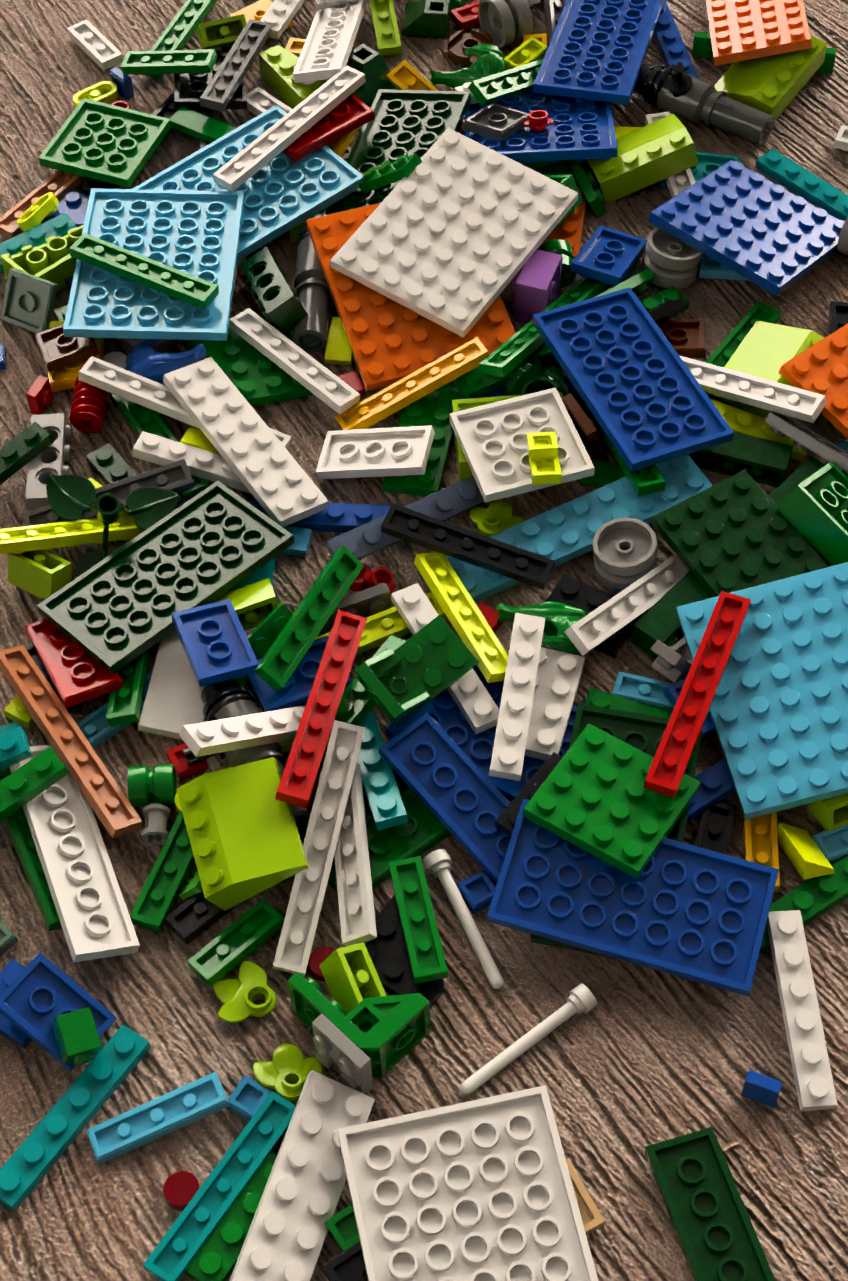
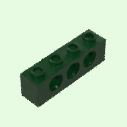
(272, 290)

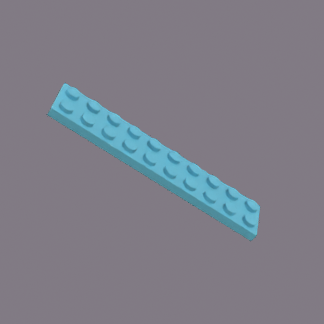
(570, 528)

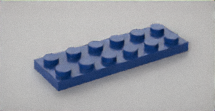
(451, 789)

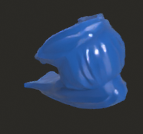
(154, 365)

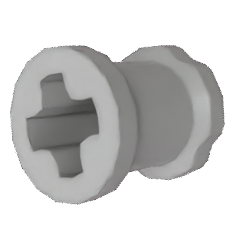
(155, 824)

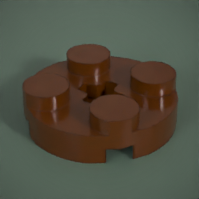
(459, 42)

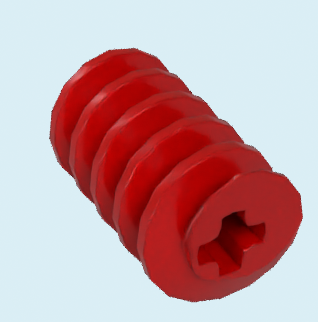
(88, 407)

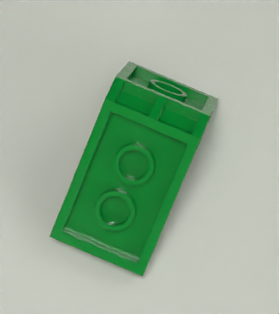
(416, 671)
(395, 1021)

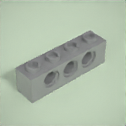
(51, 460)

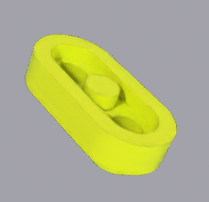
(102, 92)
(41, 208)

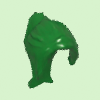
(489, 62)
(557, 620)

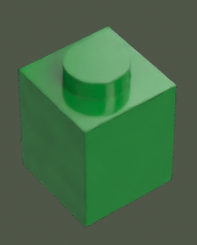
(77, 1036)

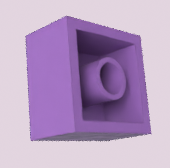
(536, 285)

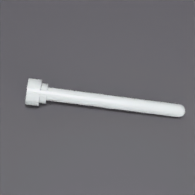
(439, 864)
(579, 1001)

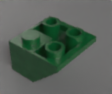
(427, 18)
(375, 70)

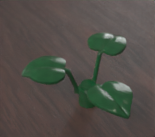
(73, 494)

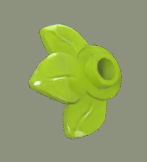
(494, 519)
(241, 993)
(286, 1071)

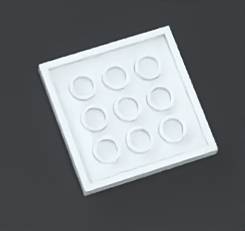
(496, 442)

